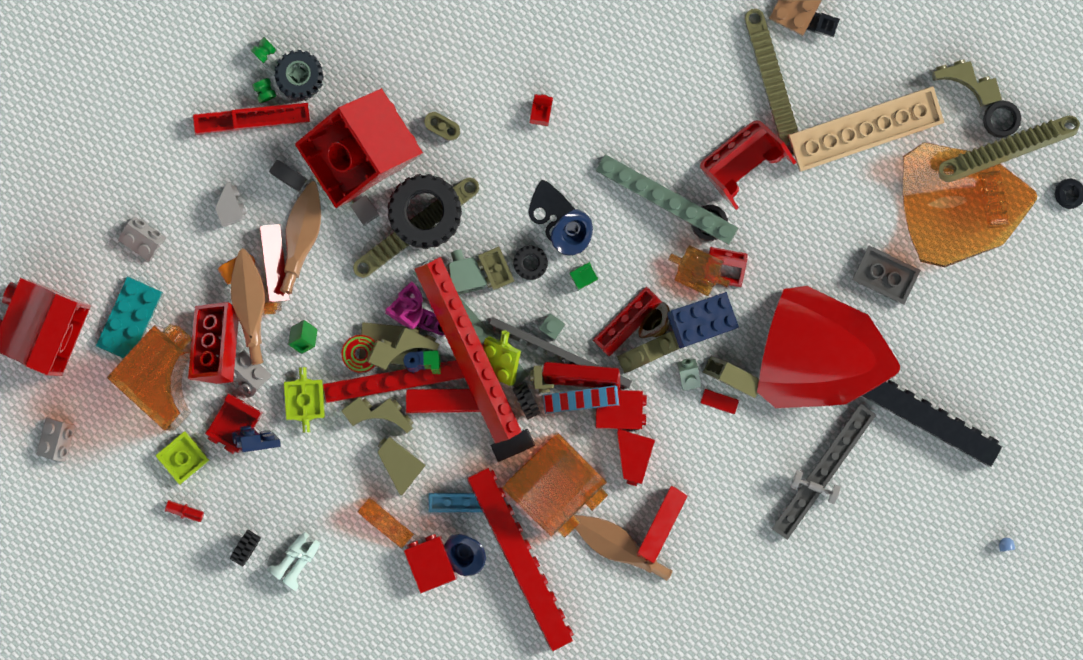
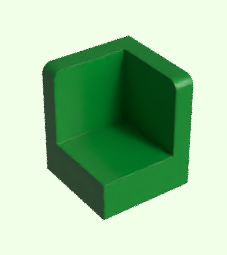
(583, 276)
(302, 337)

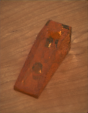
(385, 522)

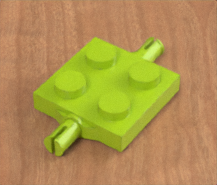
(502, 358)
(304, 399)

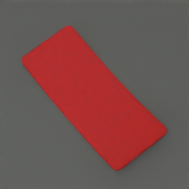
(719, 401)

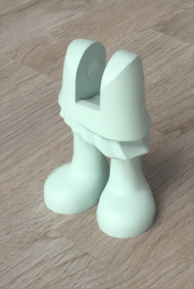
(295, 551)

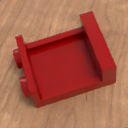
(626, 414)
(231, 417)
(430, 563)

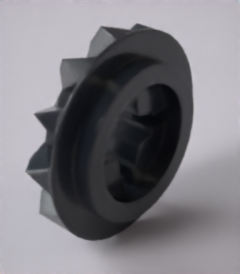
(1060, 195)

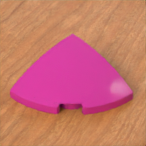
(408, 307)

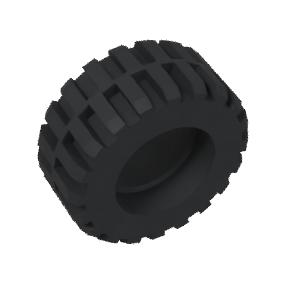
(398, 211)

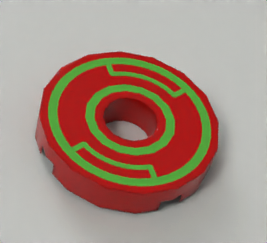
(349, 349)

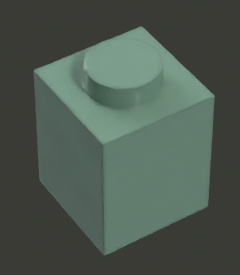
(552, 326)

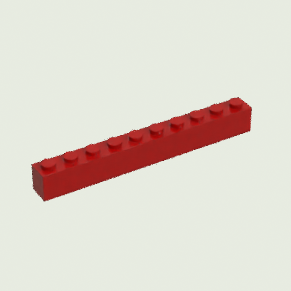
(468, 350)
(519, 559)

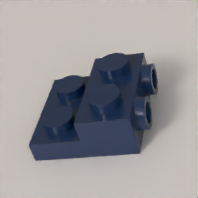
(248, 439)

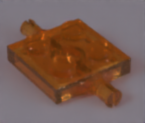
(699, 270)

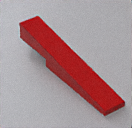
(250, 118)

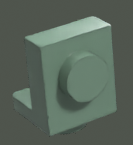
(689, 374)

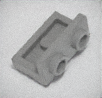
(141, 238)
(249, 376)
(55, 440)

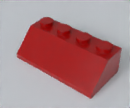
(213, 343)

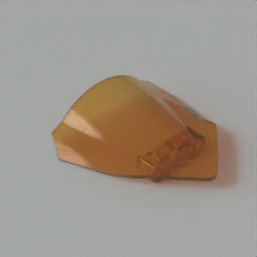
(959, 216)

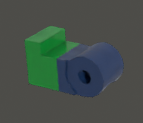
(423, 360)

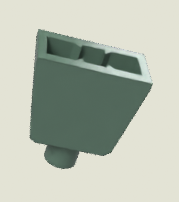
(465, 273)

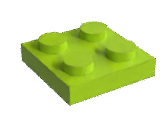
(182, 457)

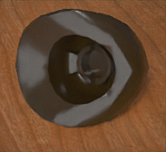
(655, 322)

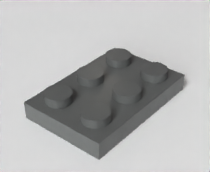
(886, 275)

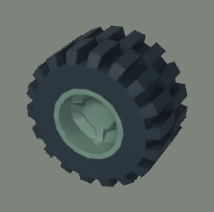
(298, 75)

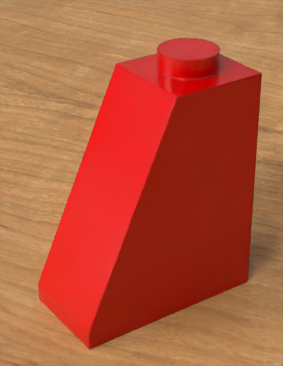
(634, 455)

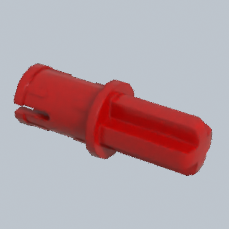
(184, 511)

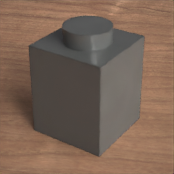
(364, 209)

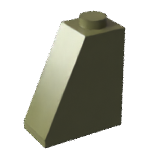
(732, 376)
(400, 464)

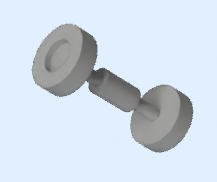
(816, 487)

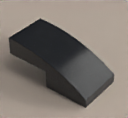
(823, 24)
(513, 446)

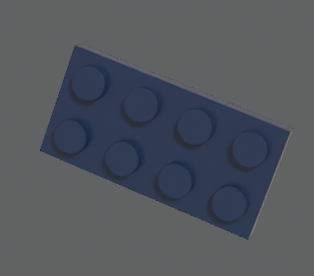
(702, 320)

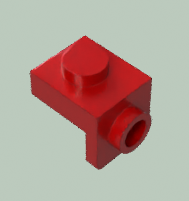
(541, 110)

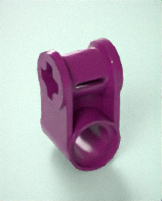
(431, 324)

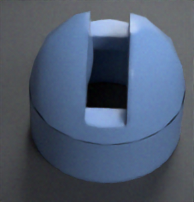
(1006, 544)

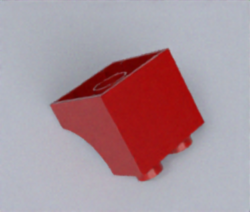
(358, 147)
(40, 326)

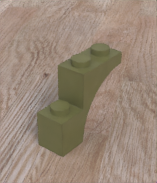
(985, 91)
(648, 352)
(383, 353)
(389, 410)

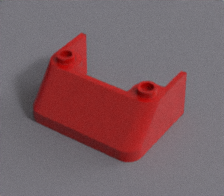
(741, 156)

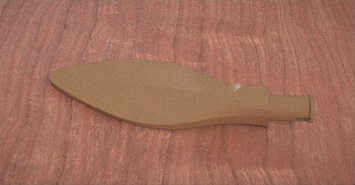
(301, 233)
(248, 302)
(616, 544)

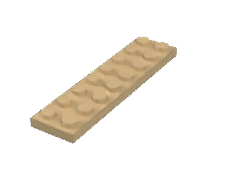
(866, 128)

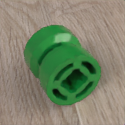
(265, 48)
(264, 90)

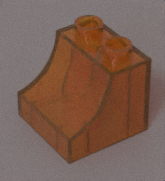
(154, 375)

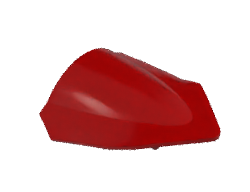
(821, 352)

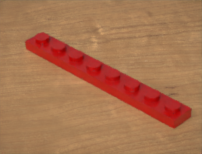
(389, 382)

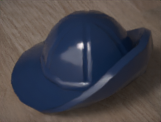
(572, 233)
(465, 554)

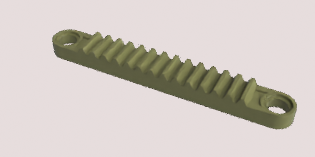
(771, 76)
(1008, 148)
(424, 220)

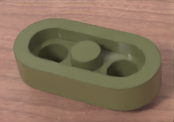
(442, 126)

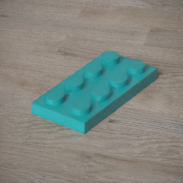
(129, 317)

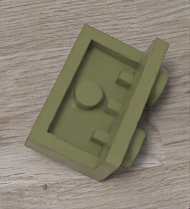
(496, 268)
(536, 376)

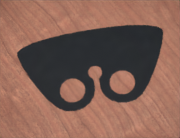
(553, 203)

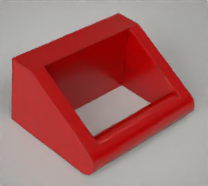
(734, 259)

